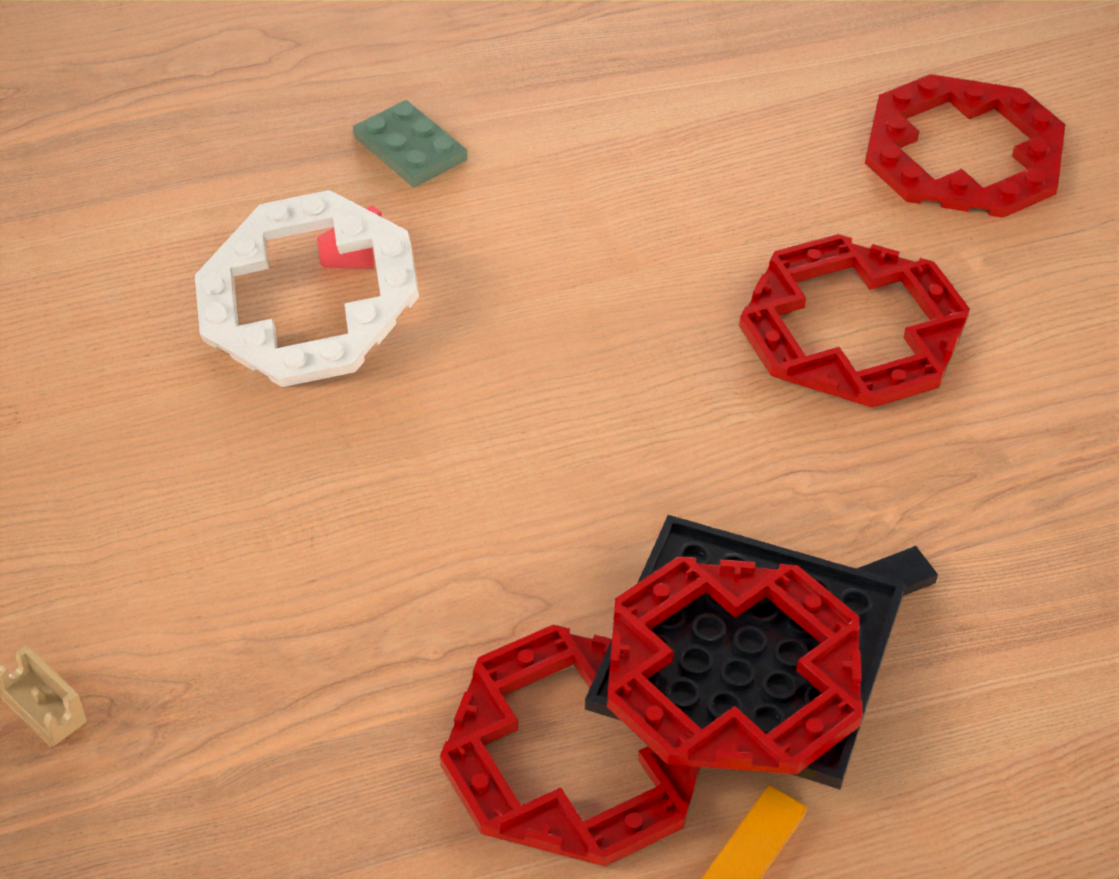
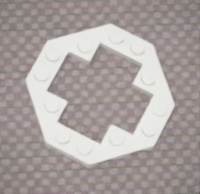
(366, 319)

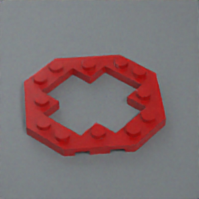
(958, 189)
(830, 369)
(733, 738)
(551, 819)

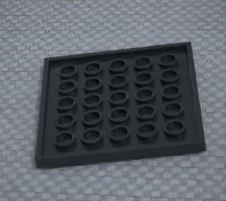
(756, 655)

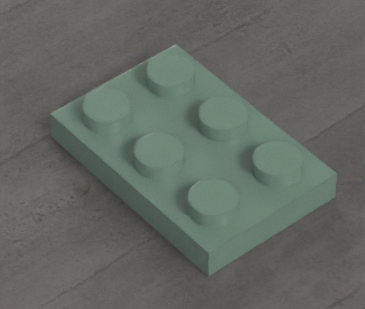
(410, 143)

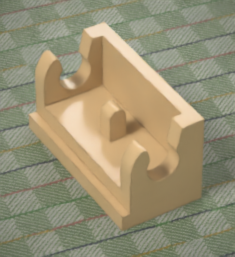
(41, 698)

